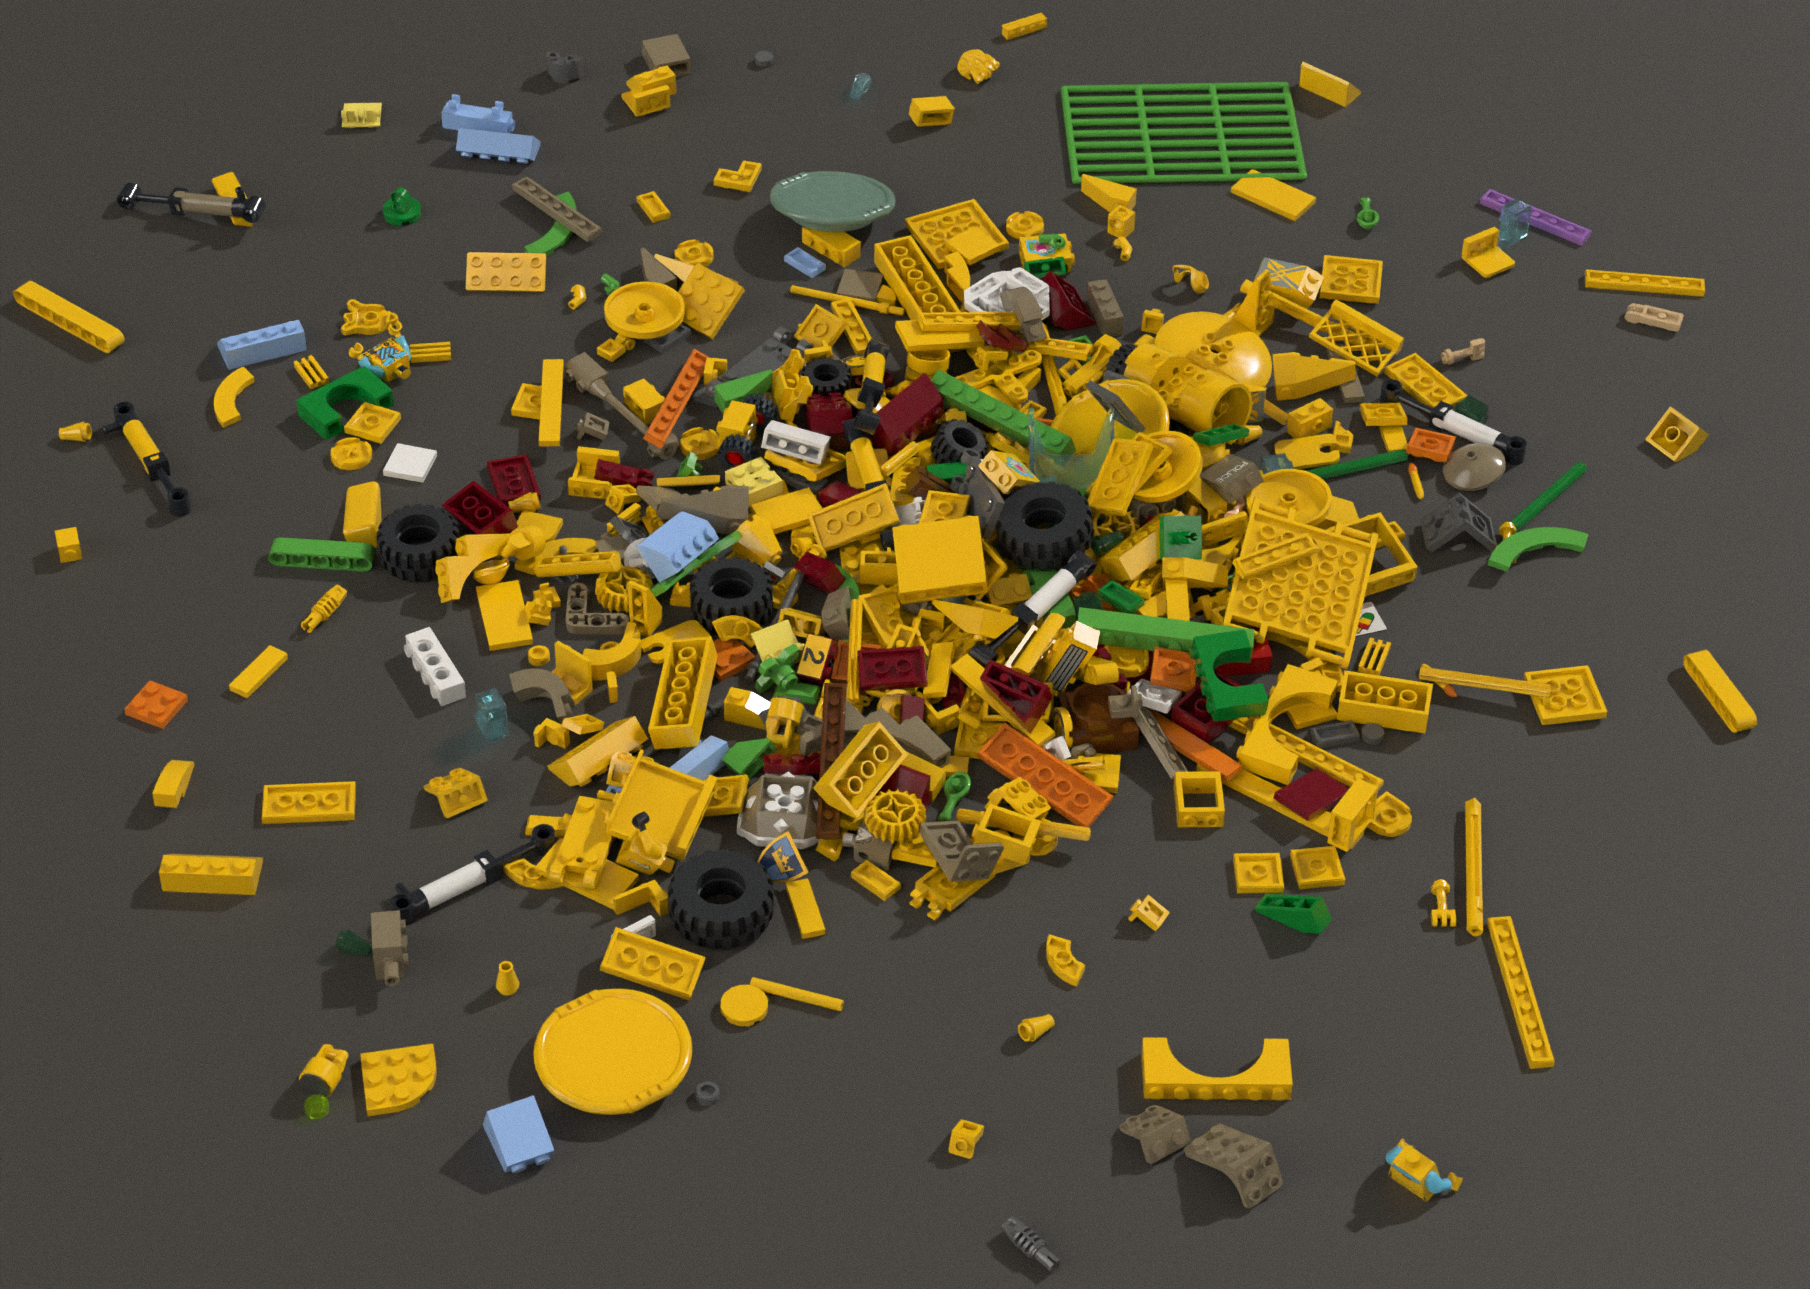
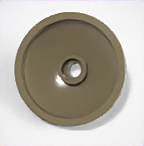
(1474, 467)

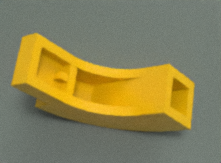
(617, 659)

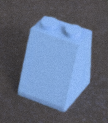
(518, 1135)

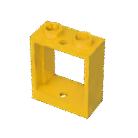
(1203, 494)
(1199, 783)
(1352, 814)
(1013, 822)

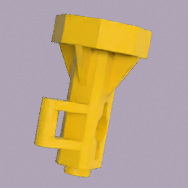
(1092, 370)

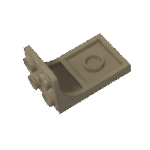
(956, 851)
(1242, 1158)

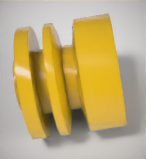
(926, 362)

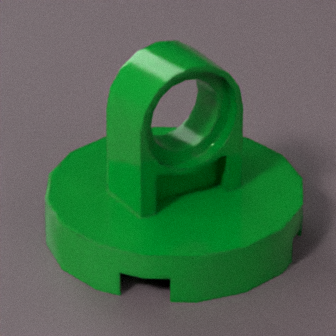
(401, 208)

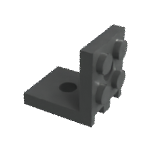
(1455, 517)

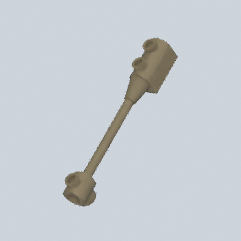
(594, 380)

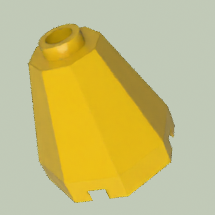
(758, 541)

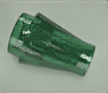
(1106, 542)
(352, 943)

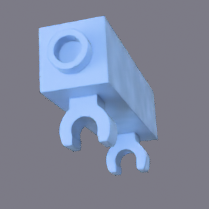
(477, 118)
(703, 759)

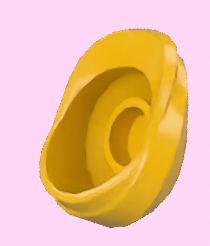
(491, 571)

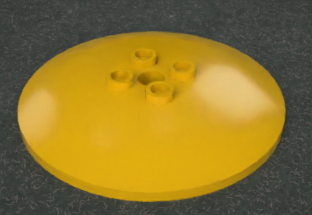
(1239, 348)

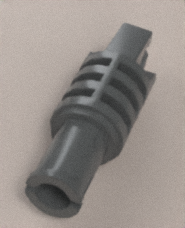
(1030, 1243)

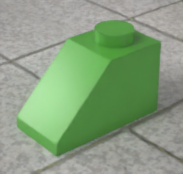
(747, 756)

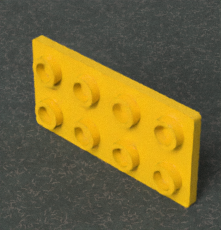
(506, 272)

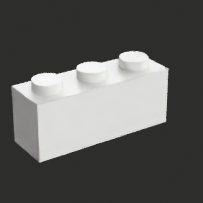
(796, 442)

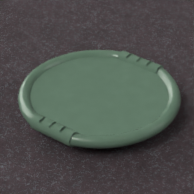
(832, 200)

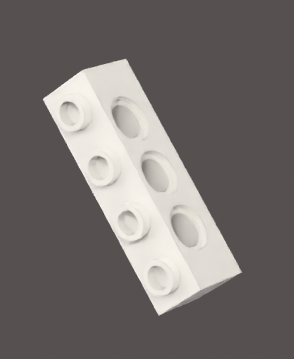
(435, 666)

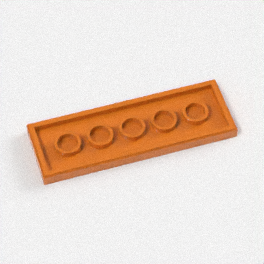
(1057, 782)

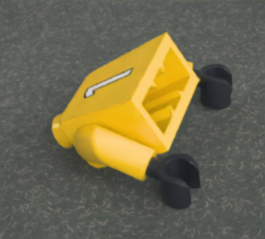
(642, 851)

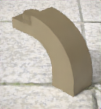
(1027, 310)
(543, 683)

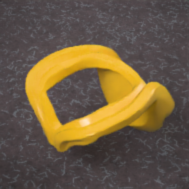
(1198, 278)

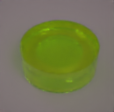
(316, 1106)

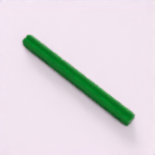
(1361, 464)
(1548, 495)

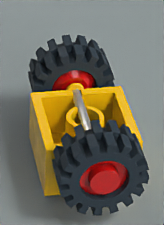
(739, 429)

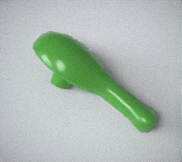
(1367, 217)
(955, 789)

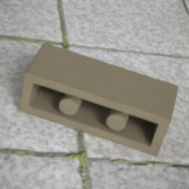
(1105, 308)

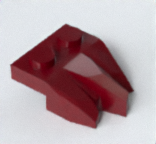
(1002, 337)

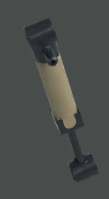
(181, 202)

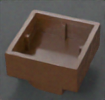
(1093, 721)

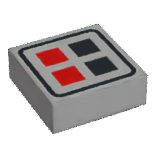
(774, 572)

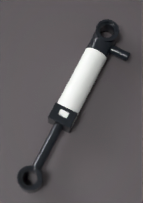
(1445, 418)
(1078, 567)
(483, 870)

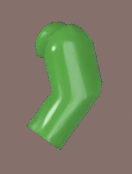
(1052, 239)
(611, 283)

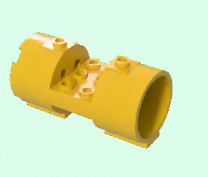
(1192, 395)

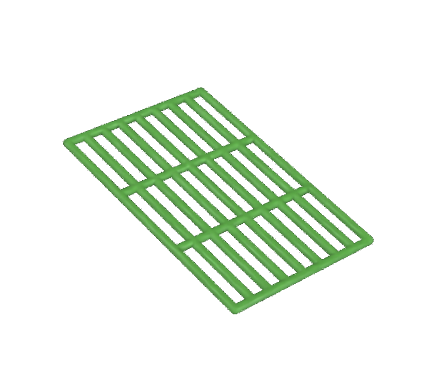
(1218, 131)

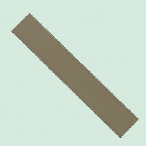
(557, 209)

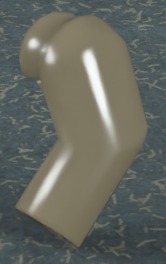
(1081, 750)

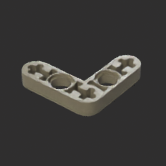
(582, 617)

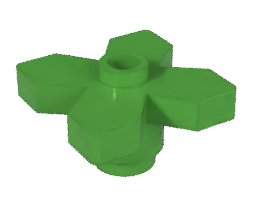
(778, 670)

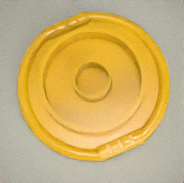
(1084, 416)
(612, 1051)

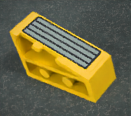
(1068, 655)

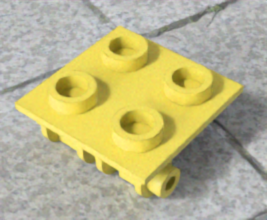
(361, 115)
(775, 639)

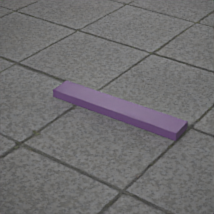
(1541, 219)

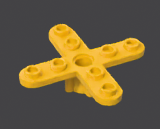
(1002, 374)

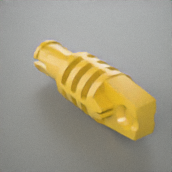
(324, 607)

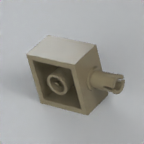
(389, 946)

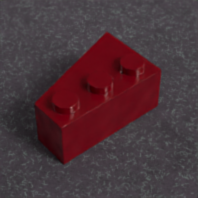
(1017, 693)

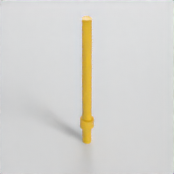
(884, 308)

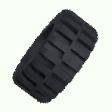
(414, 525)
(731, 577)

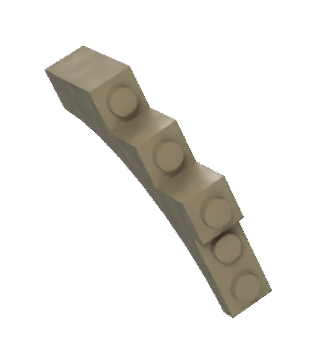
(911, 735)

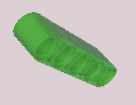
(322, 554)

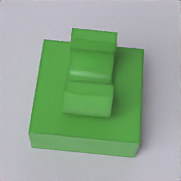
(689, 466)

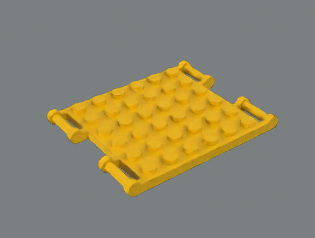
(1308, 598)

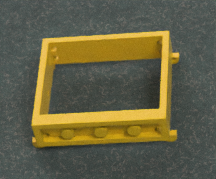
(1390, 577)

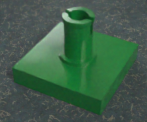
(1180, 537)

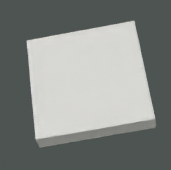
(410, 463)
(1156, 696)

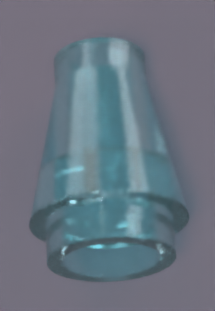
(861, 84)

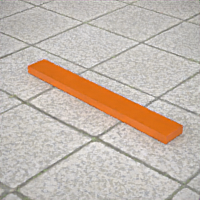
(676, 399)

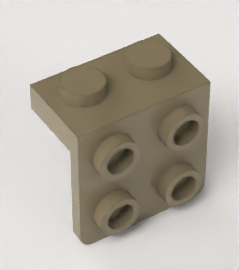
(1158, 1131)

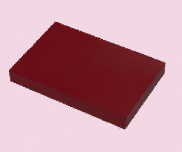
(512, 478)
(892, 668)
(1311, 794)

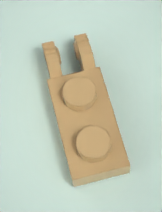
(1654, 317)

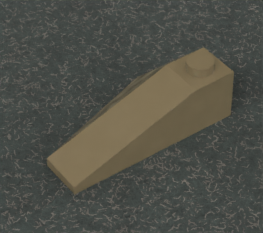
(721, 508)

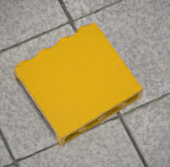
(939, 559)
(668, 797)

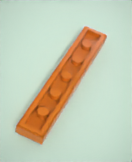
(1197, 749)

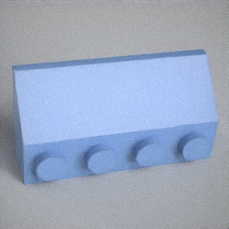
(497, 144)
(262, 344)
(676, 544)

